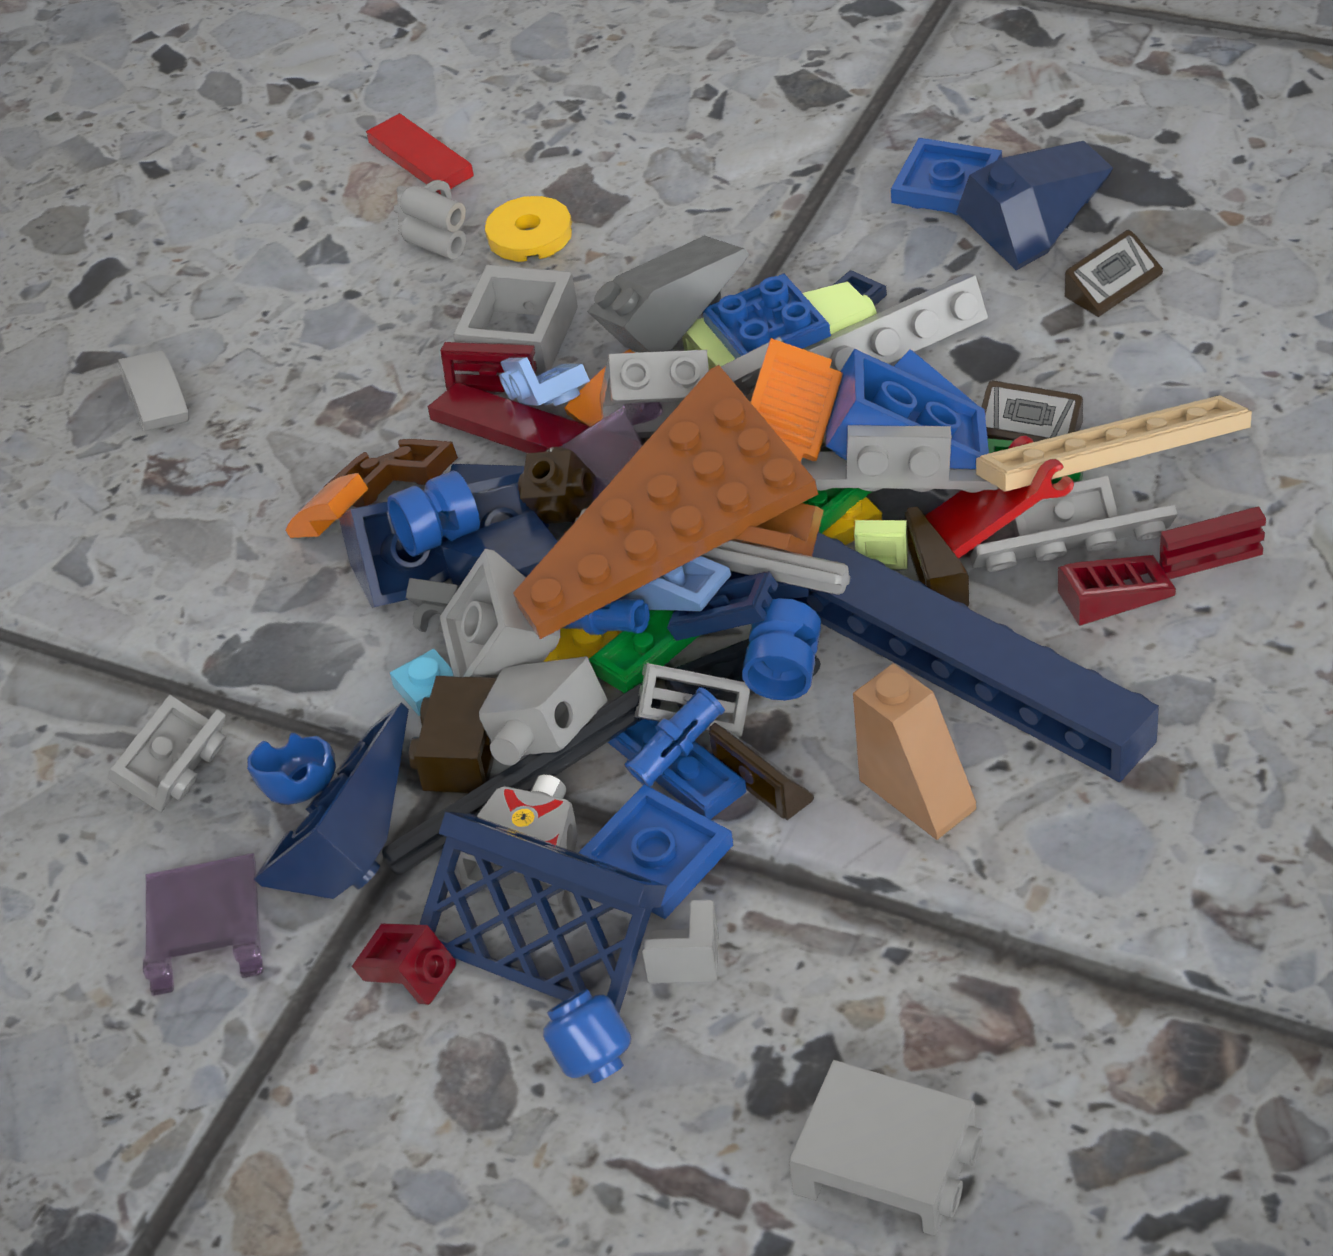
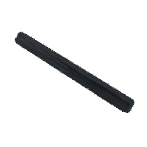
(604, 726)

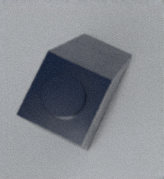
(518, 540)

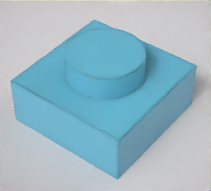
(417, 677)

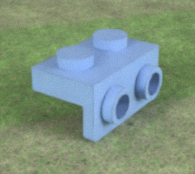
(552, 386)

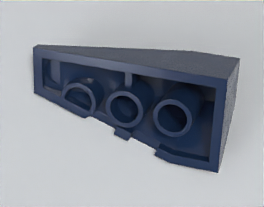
(1031, 198)
(345, 821)

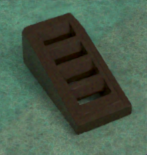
(934, 560)

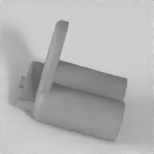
(431, 218)

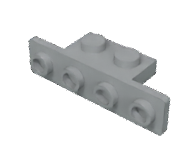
(894, 459)
(1075, 520)

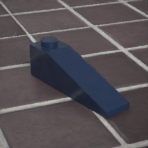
(384, 564)

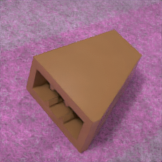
(909, 752)

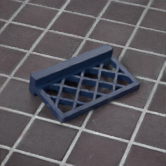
(553, 865)

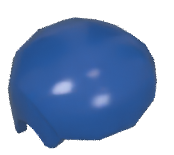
(293, 771)

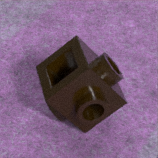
(556, 485)

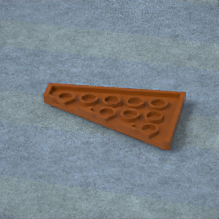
(678, 497)

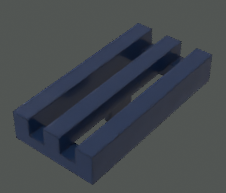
(734, 605)

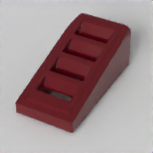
(1086, 590)

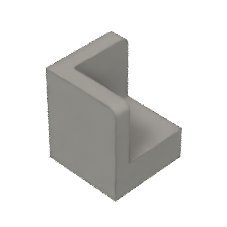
(687, 952)

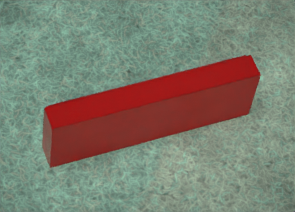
(419, 152)

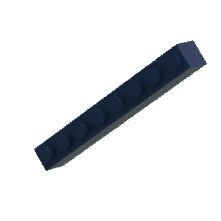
(987, 664)

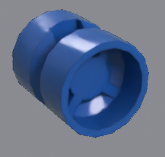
(429, 514)
(782, 650)

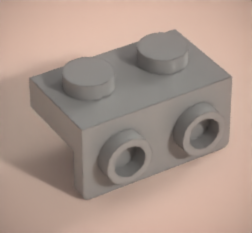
(166, 752)

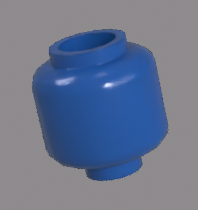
(587, 1036)

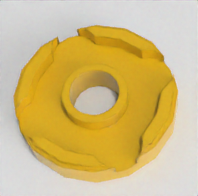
(508, 222)

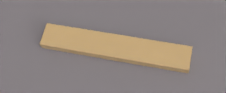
(1115, 441)

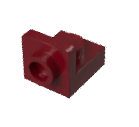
(408, 957)

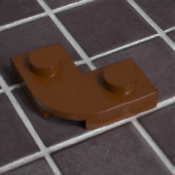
(413, 462)

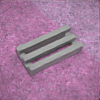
(649, 691)

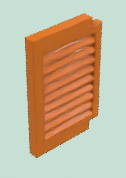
(796, 396)

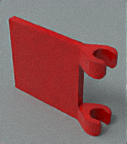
(975, 516)

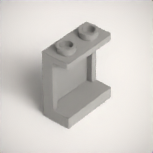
(651, 378)
(886, 1143)

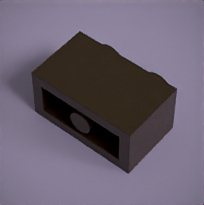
(452, 743)

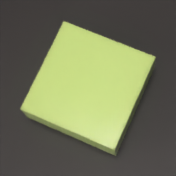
(883, 541)

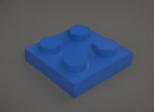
(938, 174)
(661, 843)

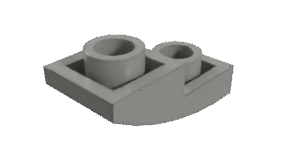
(153, 390)

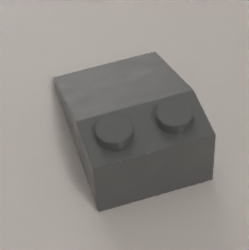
(664, 297)

